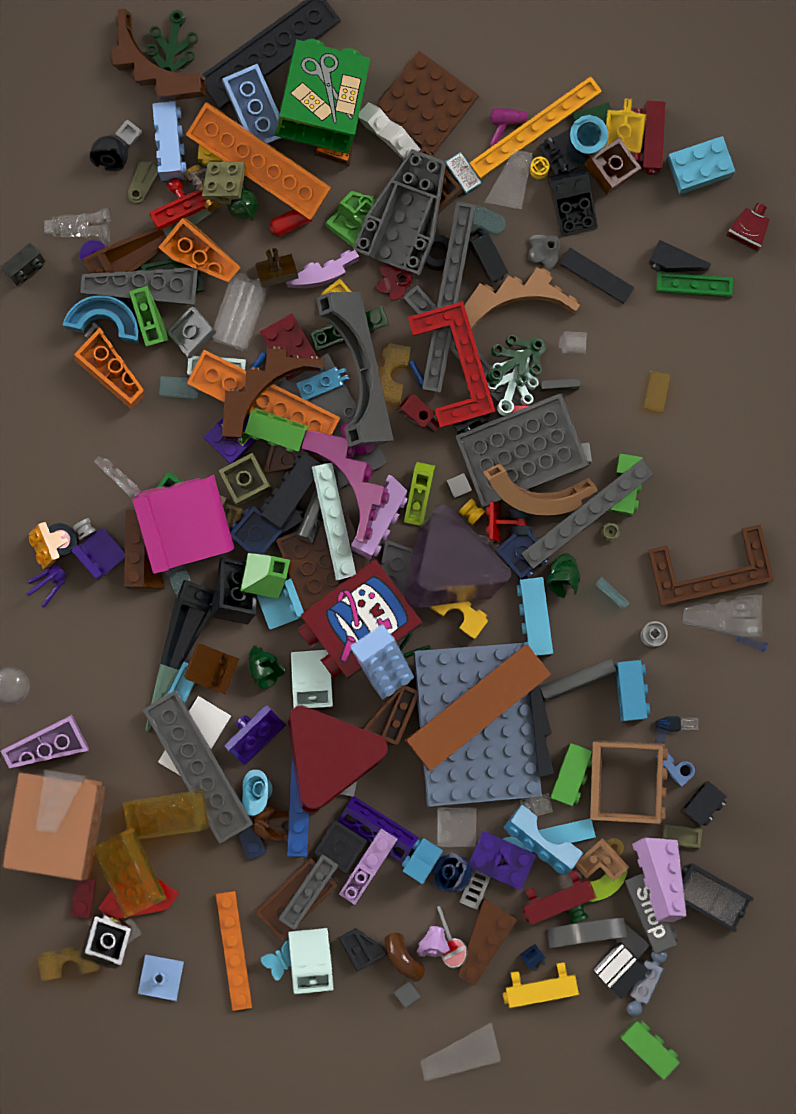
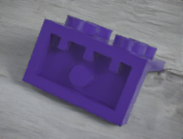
(99, 553)

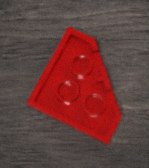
(111, 907)

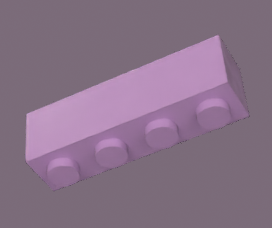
(384, 518)

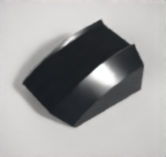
(106, 941)

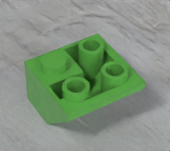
(264, 575)

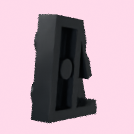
(361, 948)

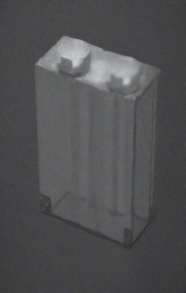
(239, 312)

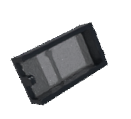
(713, 897)

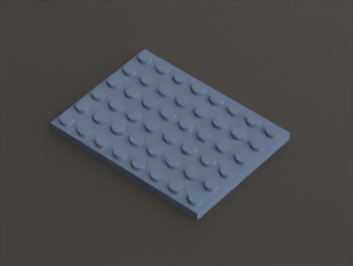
(497, 760)

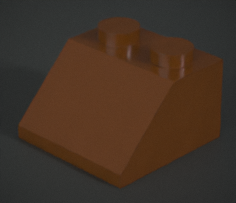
(612, 166)

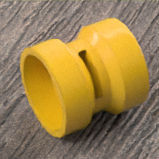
(539, 172)
(472, 511)

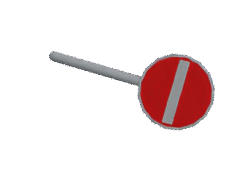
(458, 951)

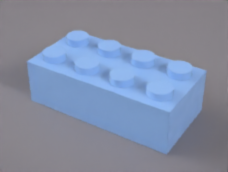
(253, 102)
(382, 661)

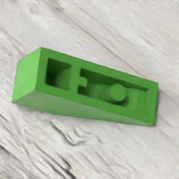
(148, 316)

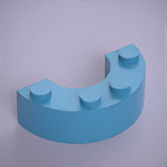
(103, 308)

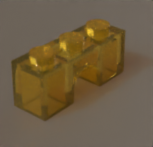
(395, 357)
(52, 964)

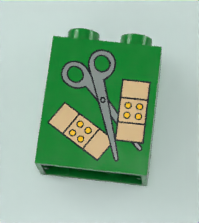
(322, 96)

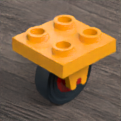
(52, 542)

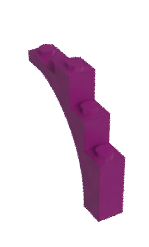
(357, 472)

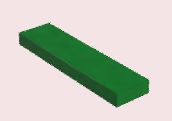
(694, 284)

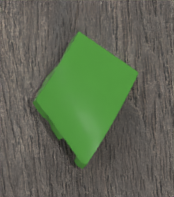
(350, 216)

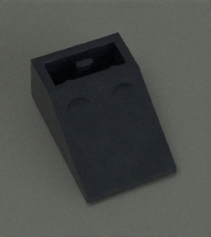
(573, 201)

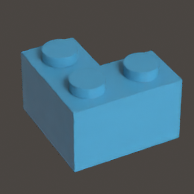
(422, 860)

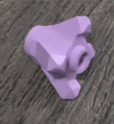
(433, 943)

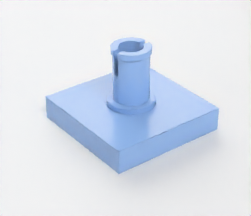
(161, 977)

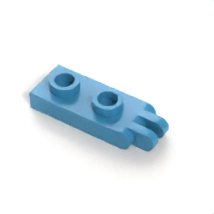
(322, 383)

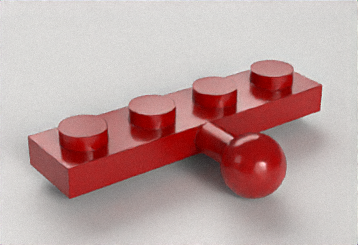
(178, 209)

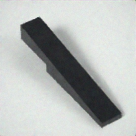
(541, 729)

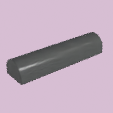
(312, 517)
(577, 680)

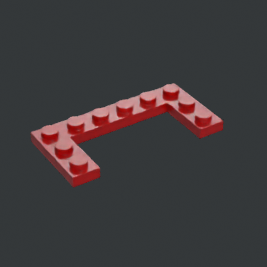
(457, 319)

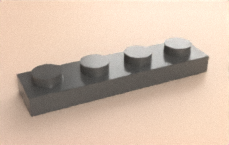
(308, 892)

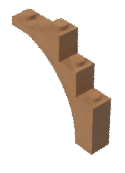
(512, 290)

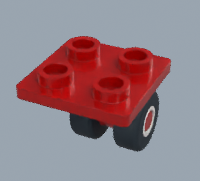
(494, 528)

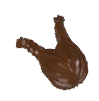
(268, 824)

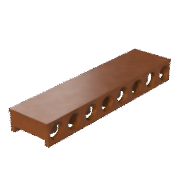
(478, 707)

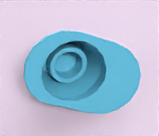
(256, 792)

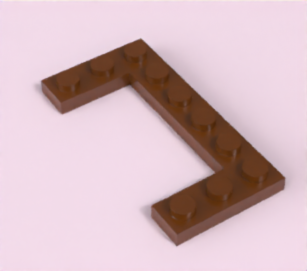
(673, 592)

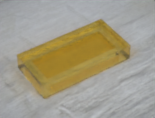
(657, 391)

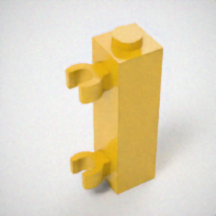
(542, 990)

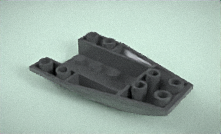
(405, 215)

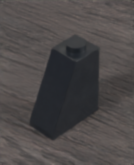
(487, 255)

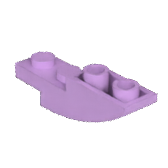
(316, 276)
(368, 866)

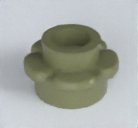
(615, 531)

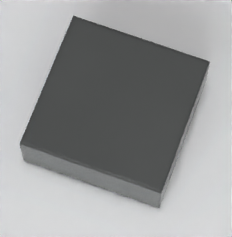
(407, 994)

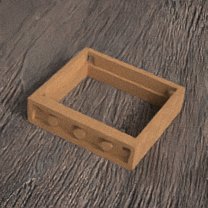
(596, 783)

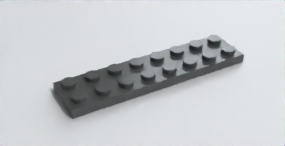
(198, 765)

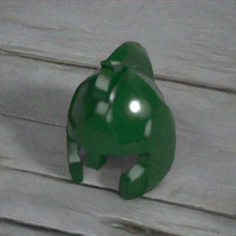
(245, 207)
(563, 571)
(264, 667)

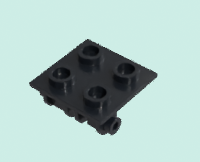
(562, 153)

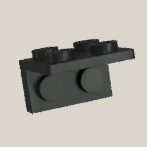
(23, 264)

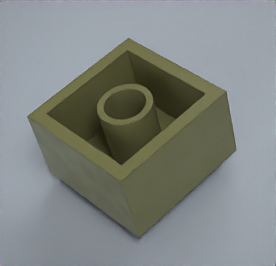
(245, 480)

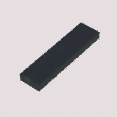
(597, 275)

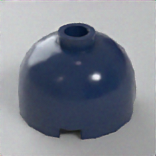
(452, 873)

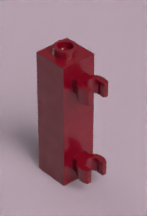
(653, 137)
(560, 901)

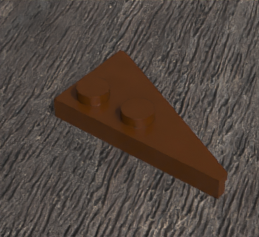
(282, 459)

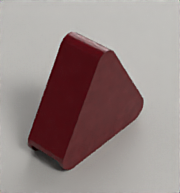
(329, 756)

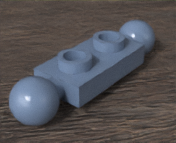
(647, 984)

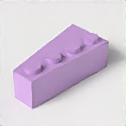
(51, 742)
(662, 876)

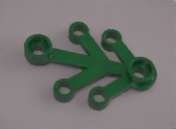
(172, 49)
(519, 359)

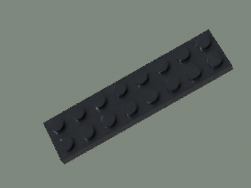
(272, 45)

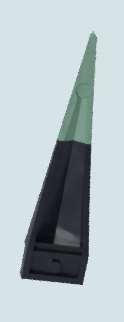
(188, 618)

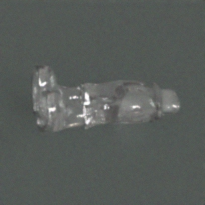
(78, 225)

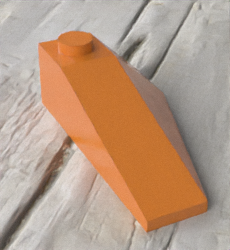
(195, 249)

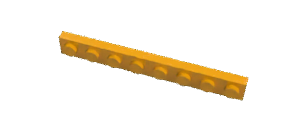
(535, 127)

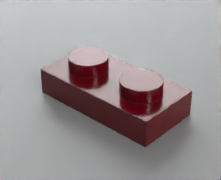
(83, 898)

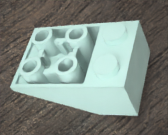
(311, 680)
(310, 960)

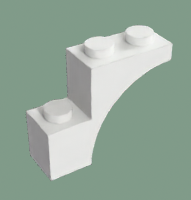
(391, 133)

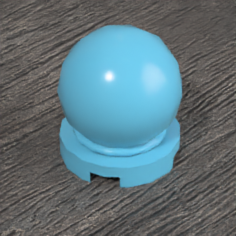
(589, 134)

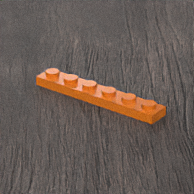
(234, 950)

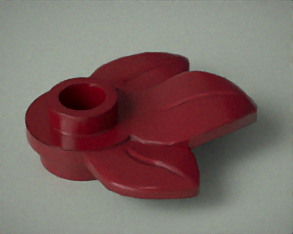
(391, 282)

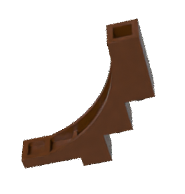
(169, 84)
(278, 366)

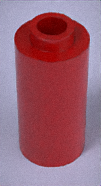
(287, 222)

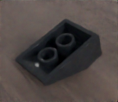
(228, 600)

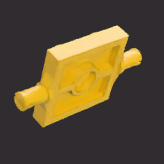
(626, 126)

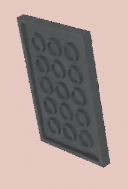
(529, 444)

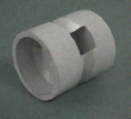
(654, 634)

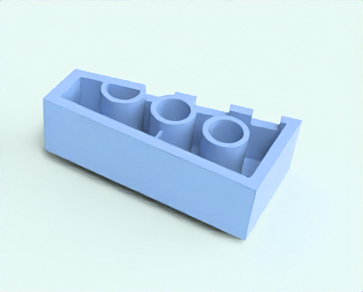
(168, 141)

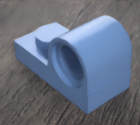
(674, 771)

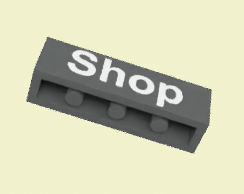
(657, 932)

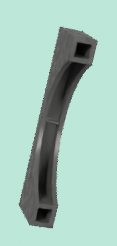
(347, 314)

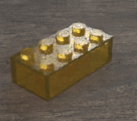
(167, 814)
(129, 872)

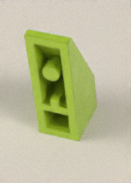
(419, 493)

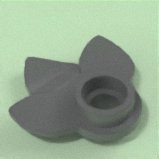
(542, 252)

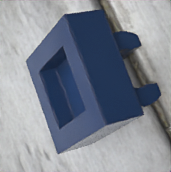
(532, 957)

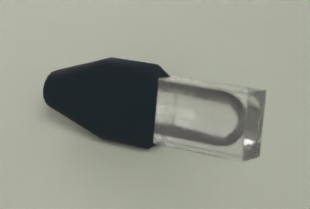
(678, 723)

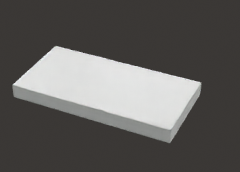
(210, 722)

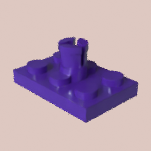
(254, 734)
(502, 860)

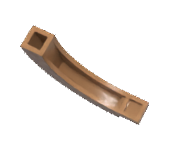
(538, 503)

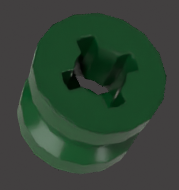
(577, 914)

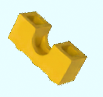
(473, 620)

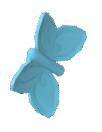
(278, 963)

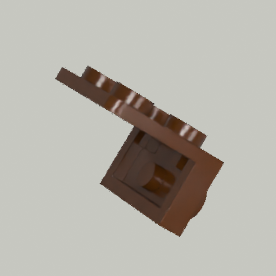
(211, 668)

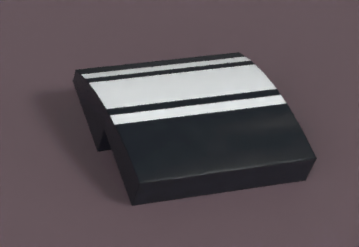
(620, 970)

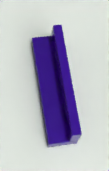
(368, 816)

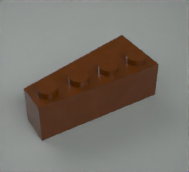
(486, 938)

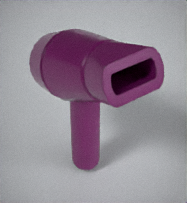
(504, 117)

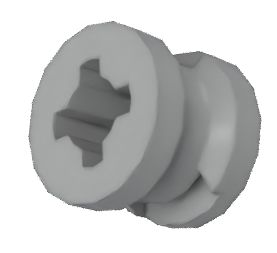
(84, 529)

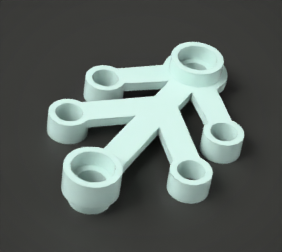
(510, 379)

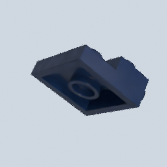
(253, 532)
(511, 552)

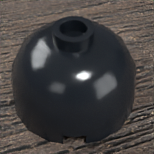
(109, 152)

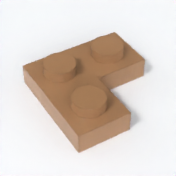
(601, 856)

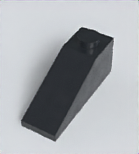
(672, 259)

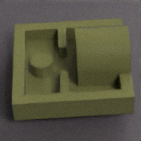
(223, 181)

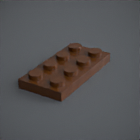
(277, 903)

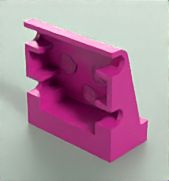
(182, 523)

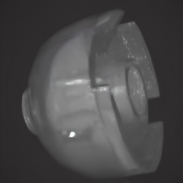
(13, 685)

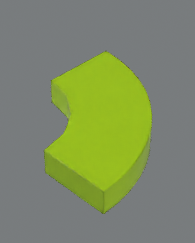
(606, 886)

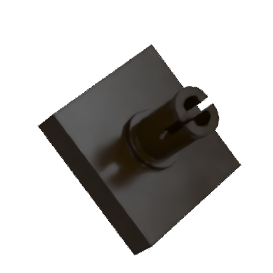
(276, 269)

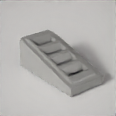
(475, 905)

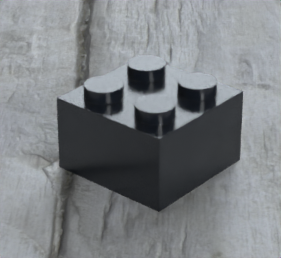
(704, 804)

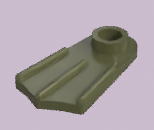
(142, 181)

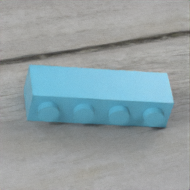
(535, 616)

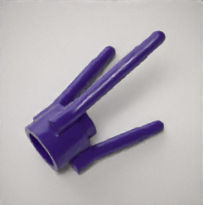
(54, 574)

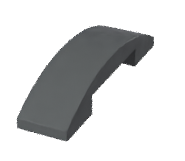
(587, 932)

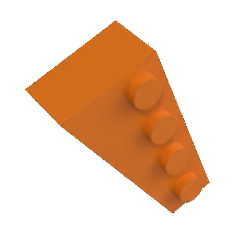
(108, 368)

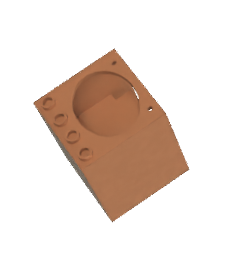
(49, 853)

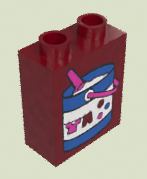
(354, 612)

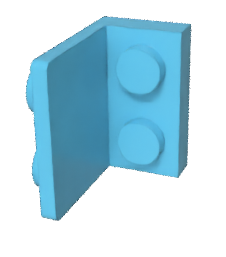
(284, 609)

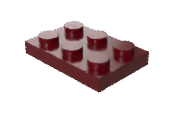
(289, 335)

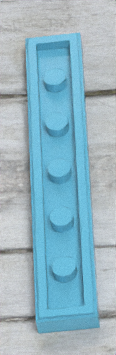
(560, 834)

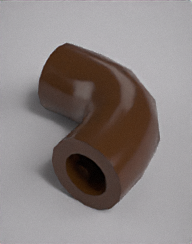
(401, 959)

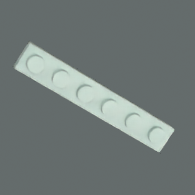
(334, 521)

